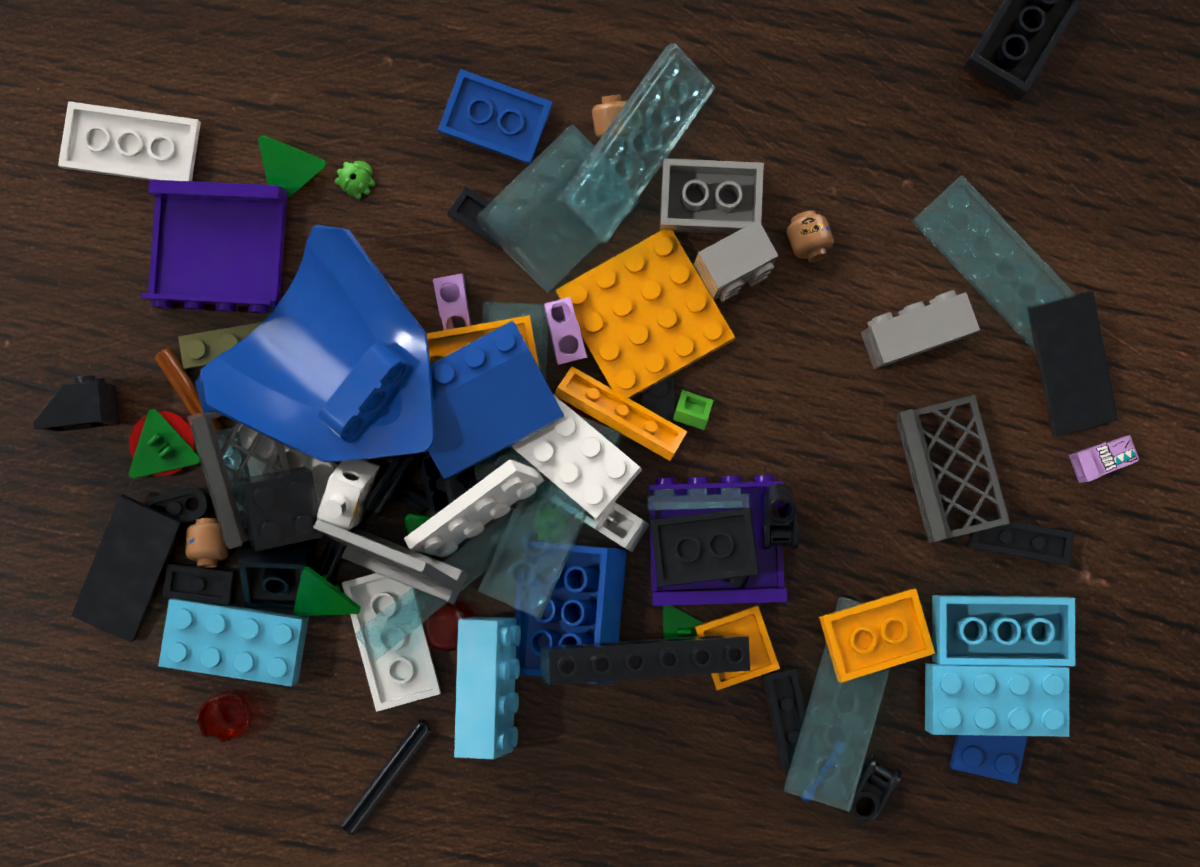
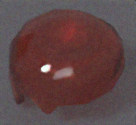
(442, 626)
(224, 716)

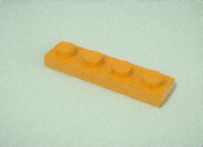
(623, 416)

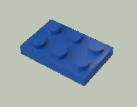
(495, 117)
(989, 756)

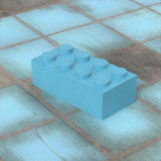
(1003, 630)
(233, 642)
(486, 687)
(996, 700)

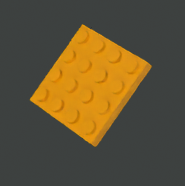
(646, 314)

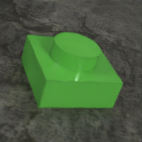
(693, 409)

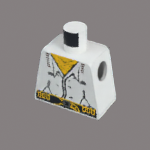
(345, 497)

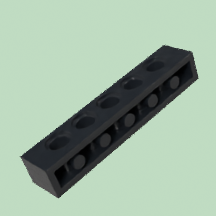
(644, 659)

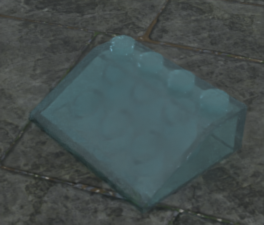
(531, 220)

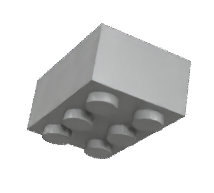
(710, 195)
(735, 261)
(919, 328)

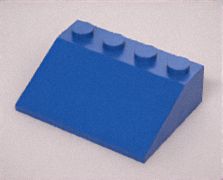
(487, 400)
(580, 609)

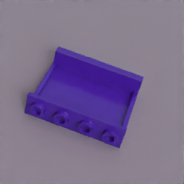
(216, 245)
(760, 588)

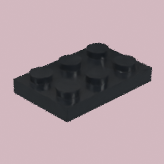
(704, 547)

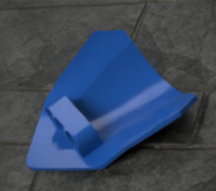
(334, 363)

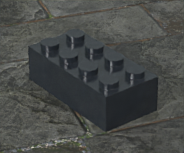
(1019, 43)

